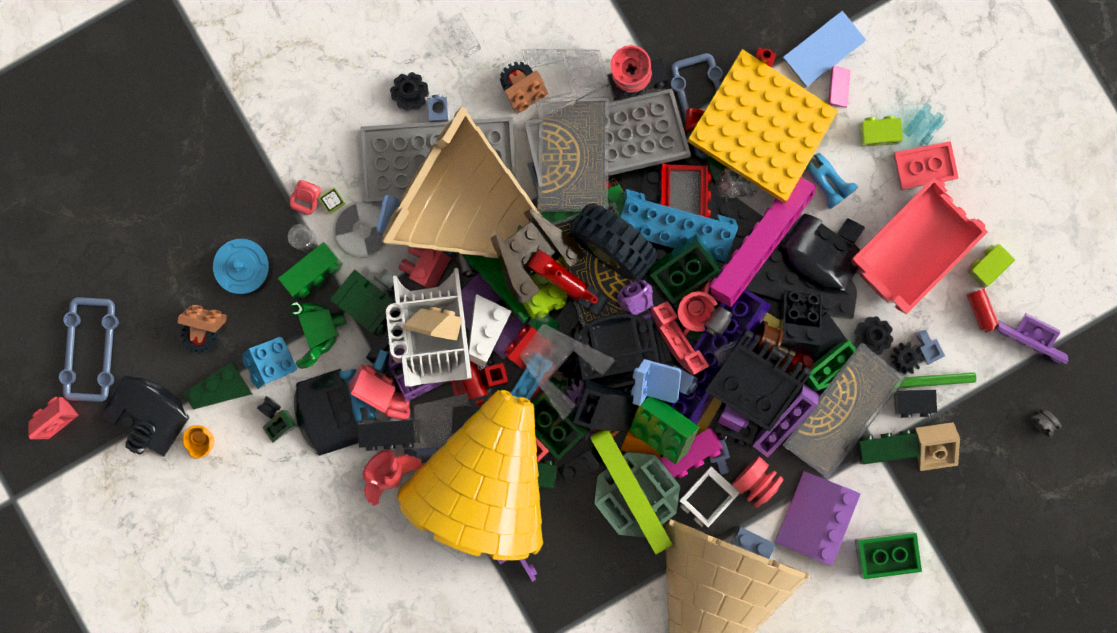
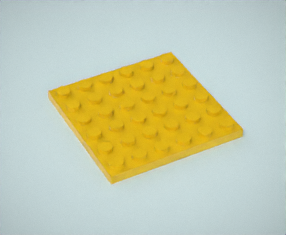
(762, 126)

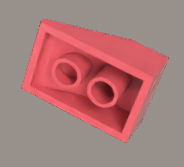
(51, 419)

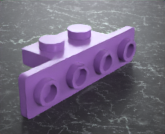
(1036, 335)

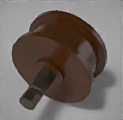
(773, 336)

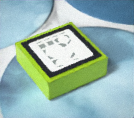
(332, 200)

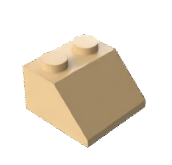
(435, 323)
(938, 446)

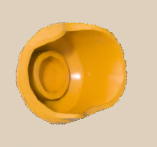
(198, 441)

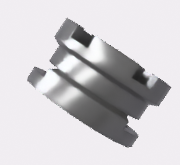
(1046, 422)

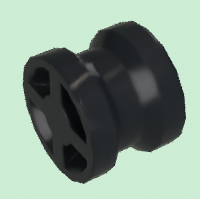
(269, 407)

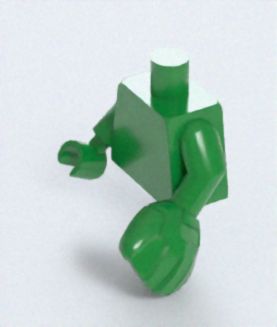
(319, 330)

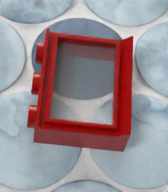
(686, 188)

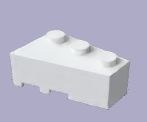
(486, 326)

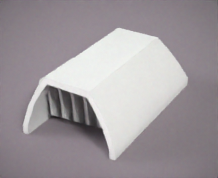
(425, 356)

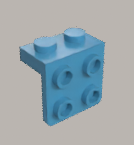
(268, 362)

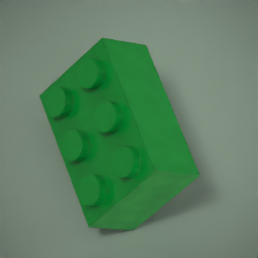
(311, 271)
(664, 429)
(888, 555)

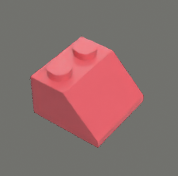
(372, 387)

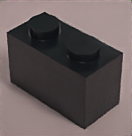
(915, 402)

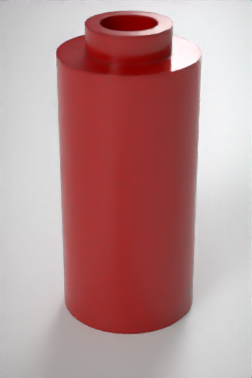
(983, 310)

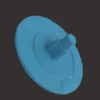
(240, 266)

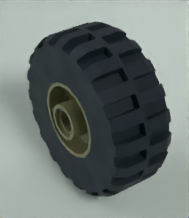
(613, 241)

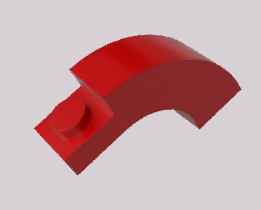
(491, 377)

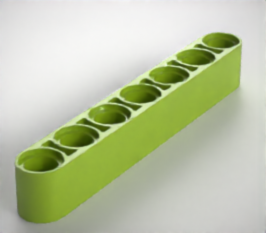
(631, 491)

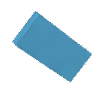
(382, 360)

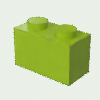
(881, 132)
(991, 265)

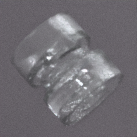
(302, 237)

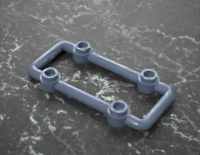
(679, 83)
(105, 378)

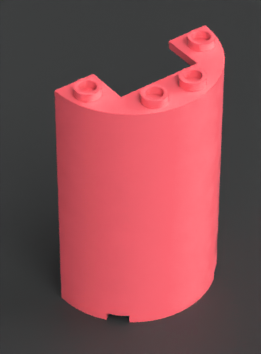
(918, 247)

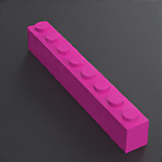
(760, 244)

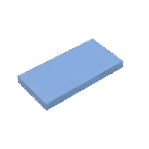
(824, 49)

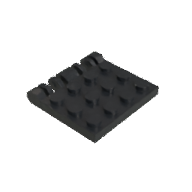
(756, 383)

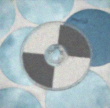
(346, 227)

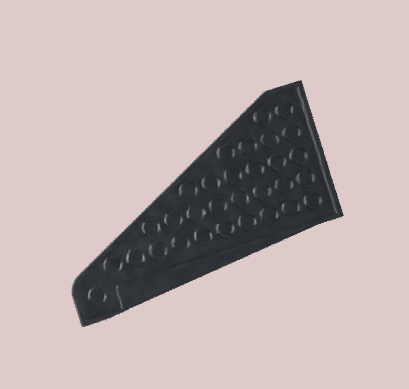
(777, 271)

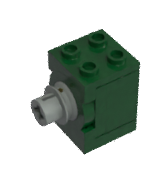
(367, 299)

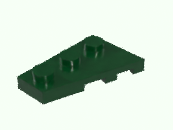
(217, 388)

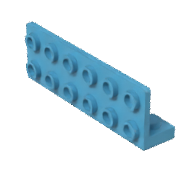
(674, 226)

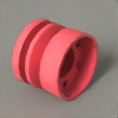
(627, 58)
(755, 480)

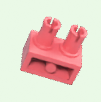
(428, 268)

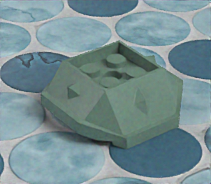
(656, 484)

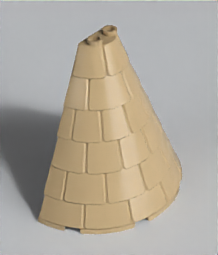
(459, 196)
(721, 585)

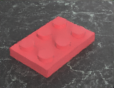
(921, 164)

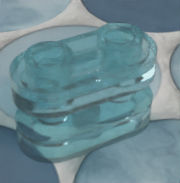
(935, 122)

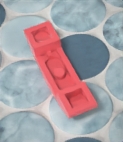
(676, 340)

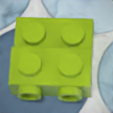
(546, 299)

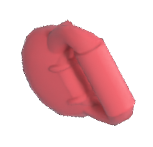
(307, 192)
(397, 407)

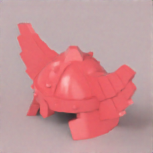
(696, 309)
(386, 472)

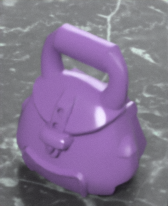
(637, 298)

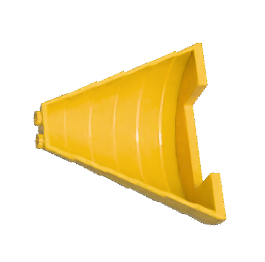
(482, 484)

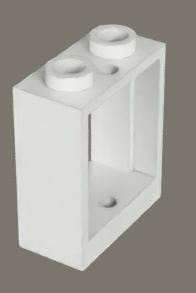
(687, 507)

